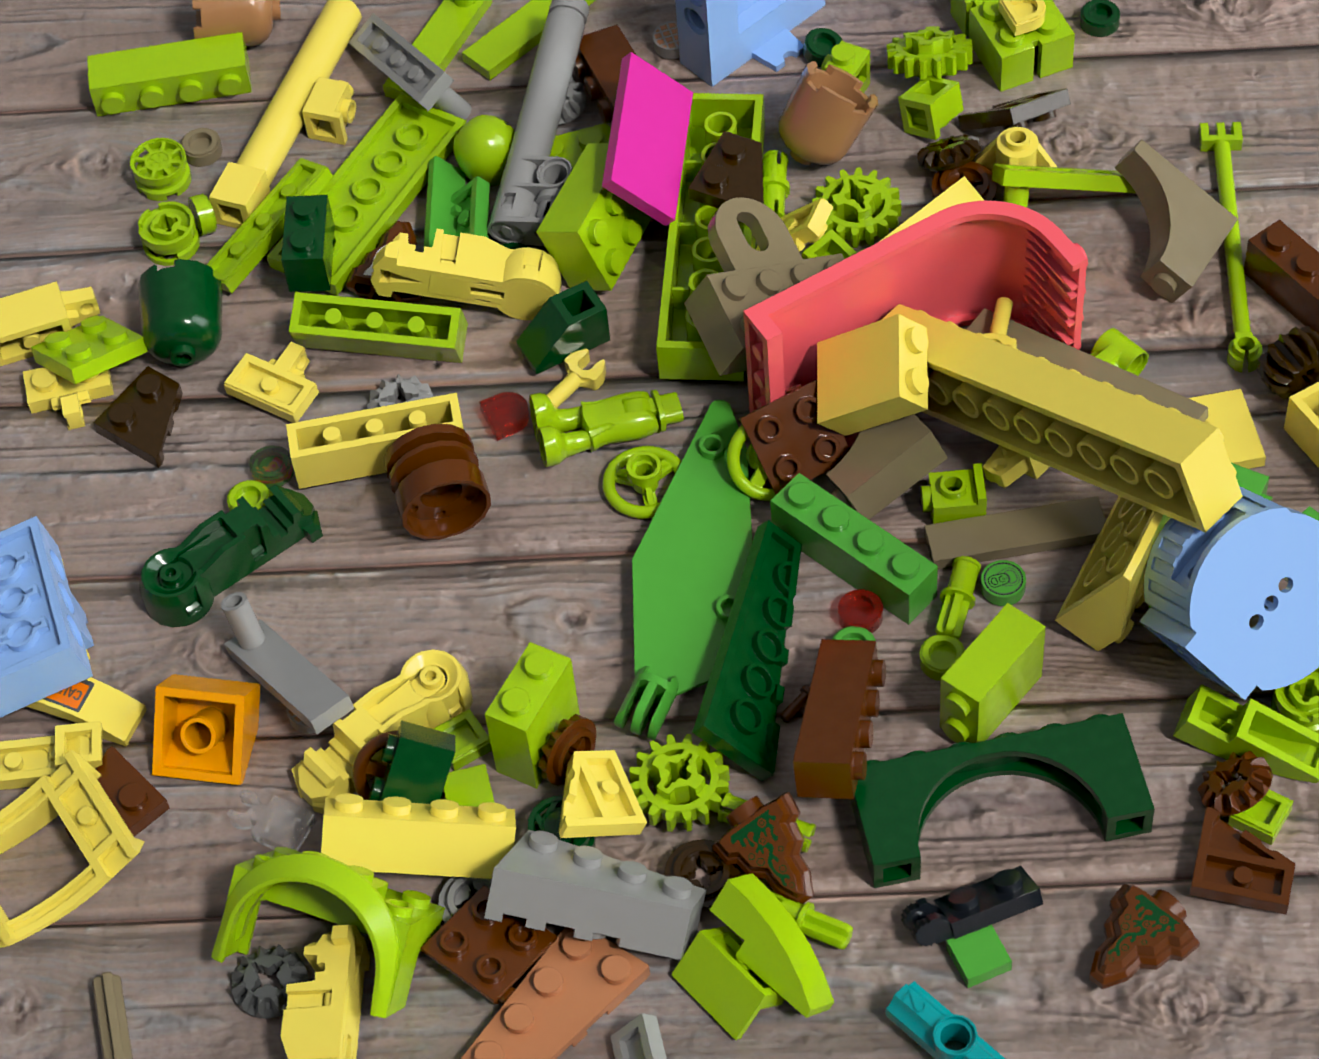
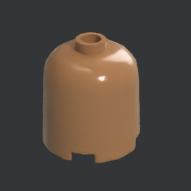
(223, 17)
(824, 115)

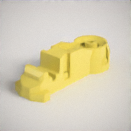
(470, 272)
(425, 693)
(326, 1012)

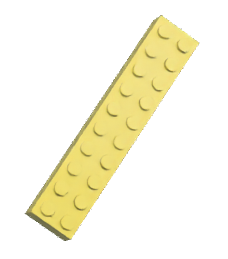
(1078, 424)

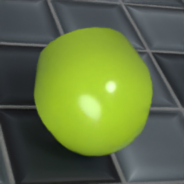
(483, 147)

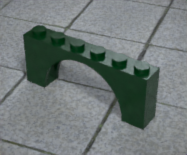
(1084, 758)

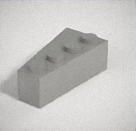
(595, 896)

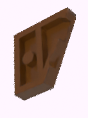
(129, 792)
(1240, 868)

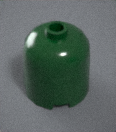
(181, 312)

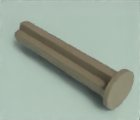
(111, 1017)

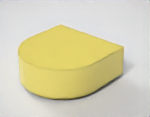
(1022, 15)

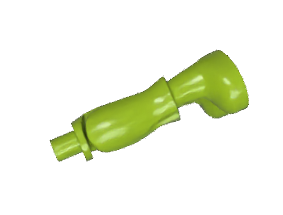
(602, 422)

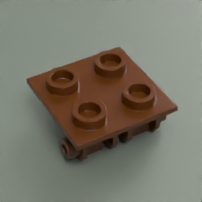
(791, 440)
(486, 951)

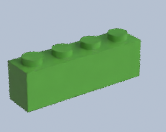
(855, 548)

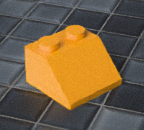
(204, 728)

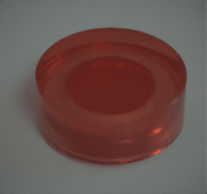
(860, 609)

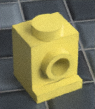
(329, 110)

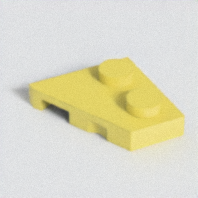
(598, 798)

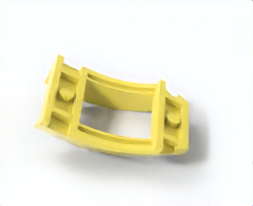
(92, 822)

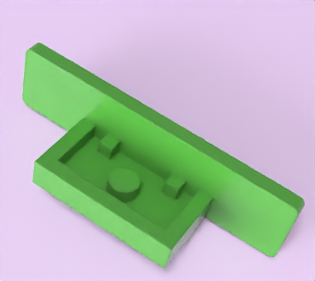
(453, 204)

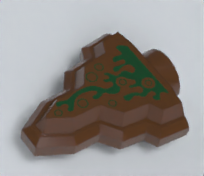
(768, 845)
(1141, 935)

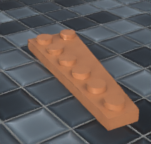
(560, 999)

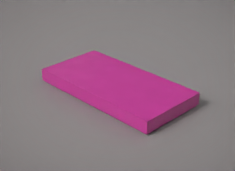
(648, 139)

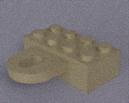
(747, 277)

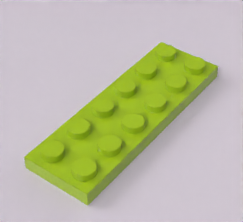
(381, 181)

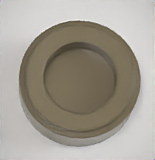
(202, 147)

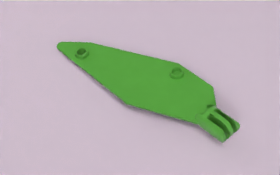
(687, 574)

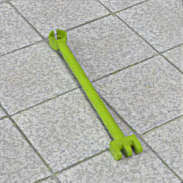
(1243, 340)

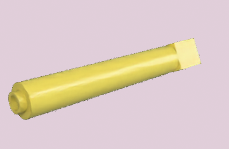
(249, 180)

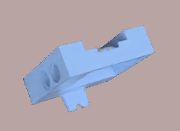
(726, 34)
(39, 620)

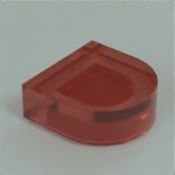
(505, 413)

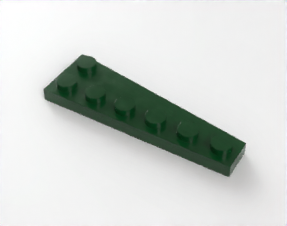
(746, 675)

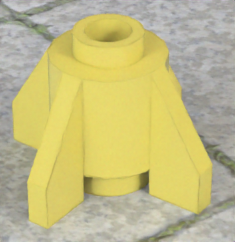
(1015, 147)

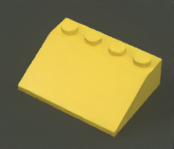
(1112, 576)

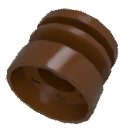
(437, 481)

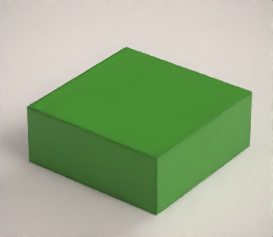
(979, 956)

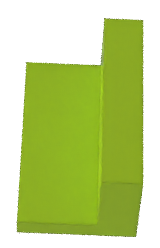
(724, 982)

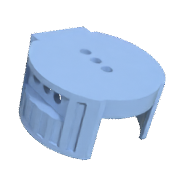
(1215, 580)

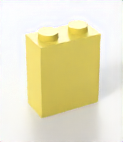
(872, 375)

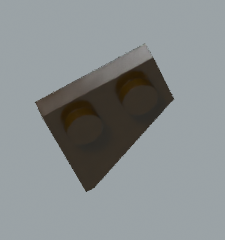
(1017, 112)
(730, 172)
(142, 415)

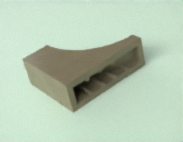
(1181, 217)
(885, 464)

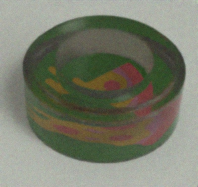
(271, 466)

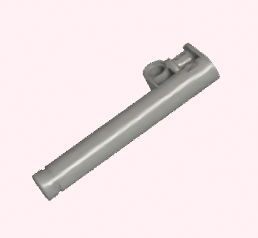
(530, 174)

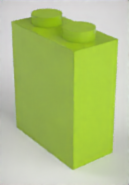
(991, 676)
(527, 709)

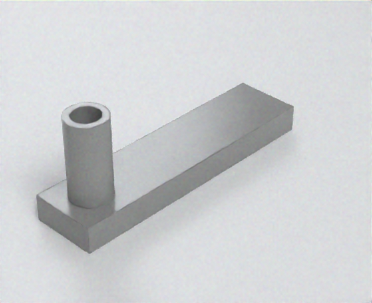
(408, 67)
(282, 668)

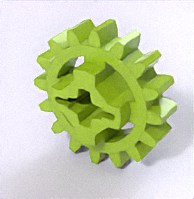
(929, 53)
(861, 206)
(679, 782)

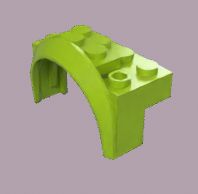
(340, 894)

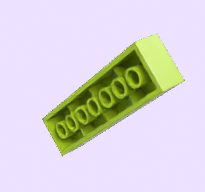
(688, 250)

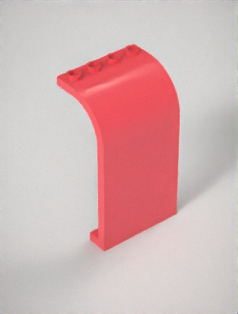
(940, 265)

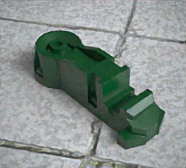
(183, 580)

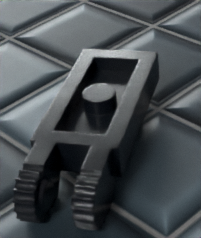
(972, 907)

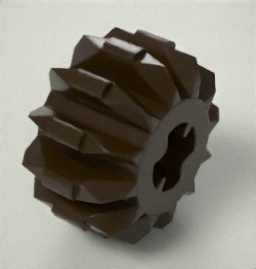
(1291, 362)

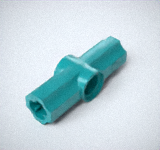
(934, 1025)

